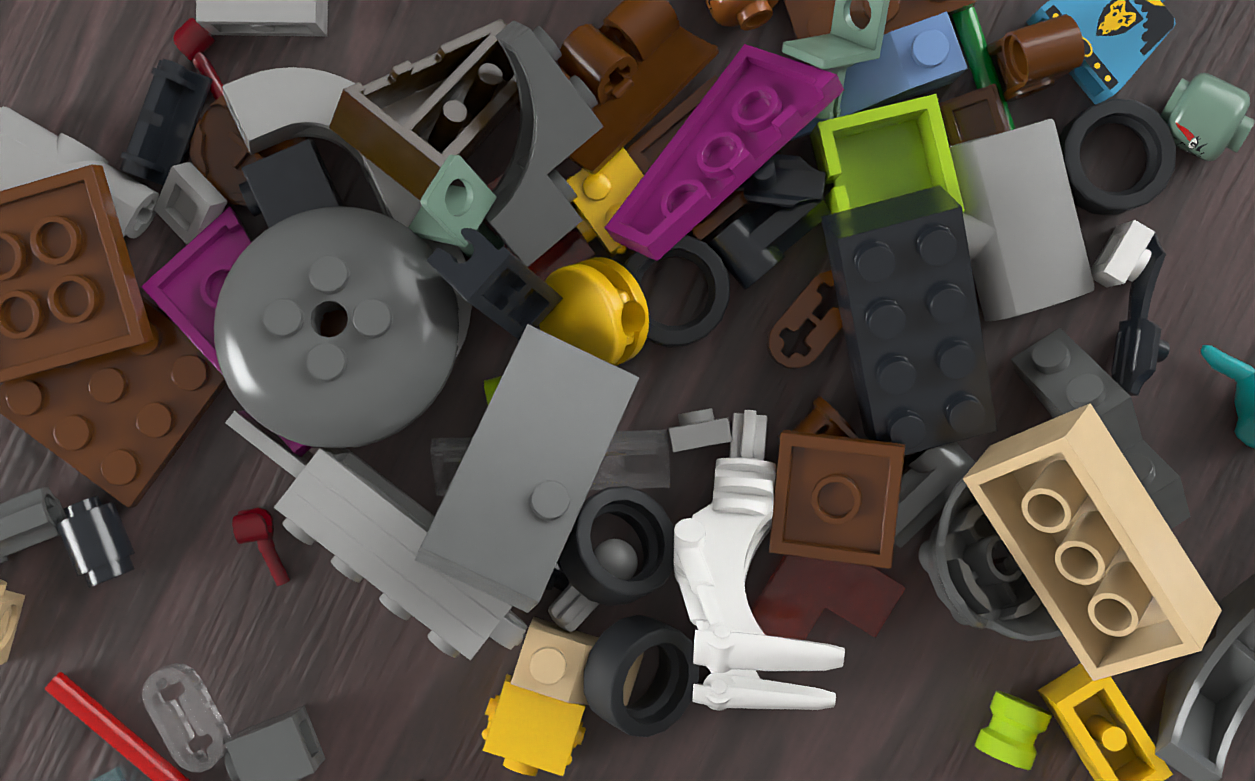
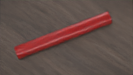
(112, 730)

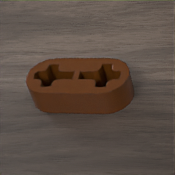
(795, 315)

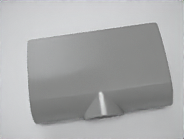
(35, 153)
(1021, 221)

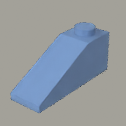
(909, 64)

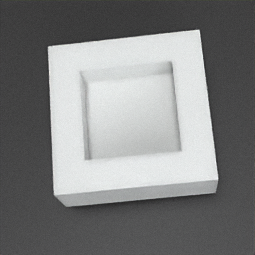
(1123, 255)

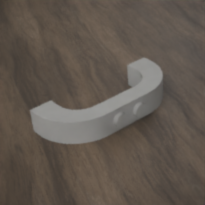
(301, 103)

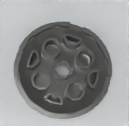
(370, 375)

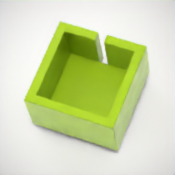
(884, 154)

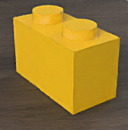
(1103, 728)

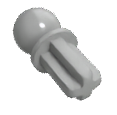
(571, 606)

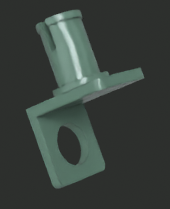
(842, 46)
(451, 208)

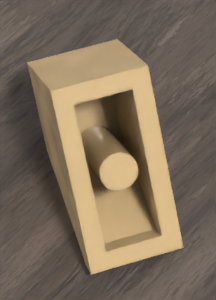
(555, 663)

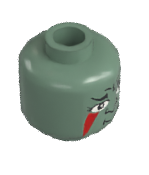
(1208, 116)

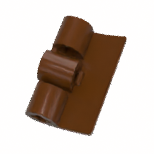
(632, 70)

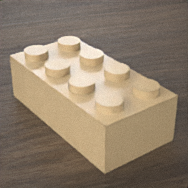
(1093, 545)

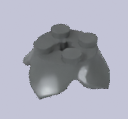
(979, 575)

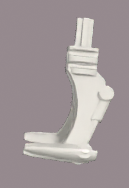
(712, 567)

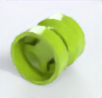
(1013, 730)

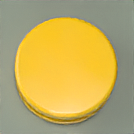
(599, 310)

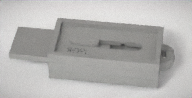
(377, 537)

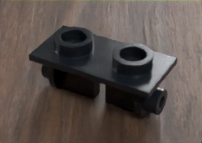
(166, 121)

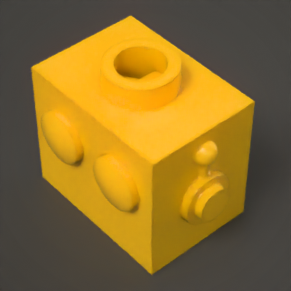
(602, 196)
(532, 730)

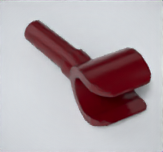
(193, 42)
(258, 526)

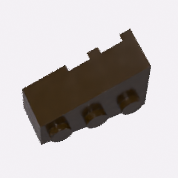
(430, 108)

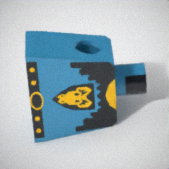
(1115, 38)

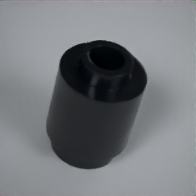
(96, 541)

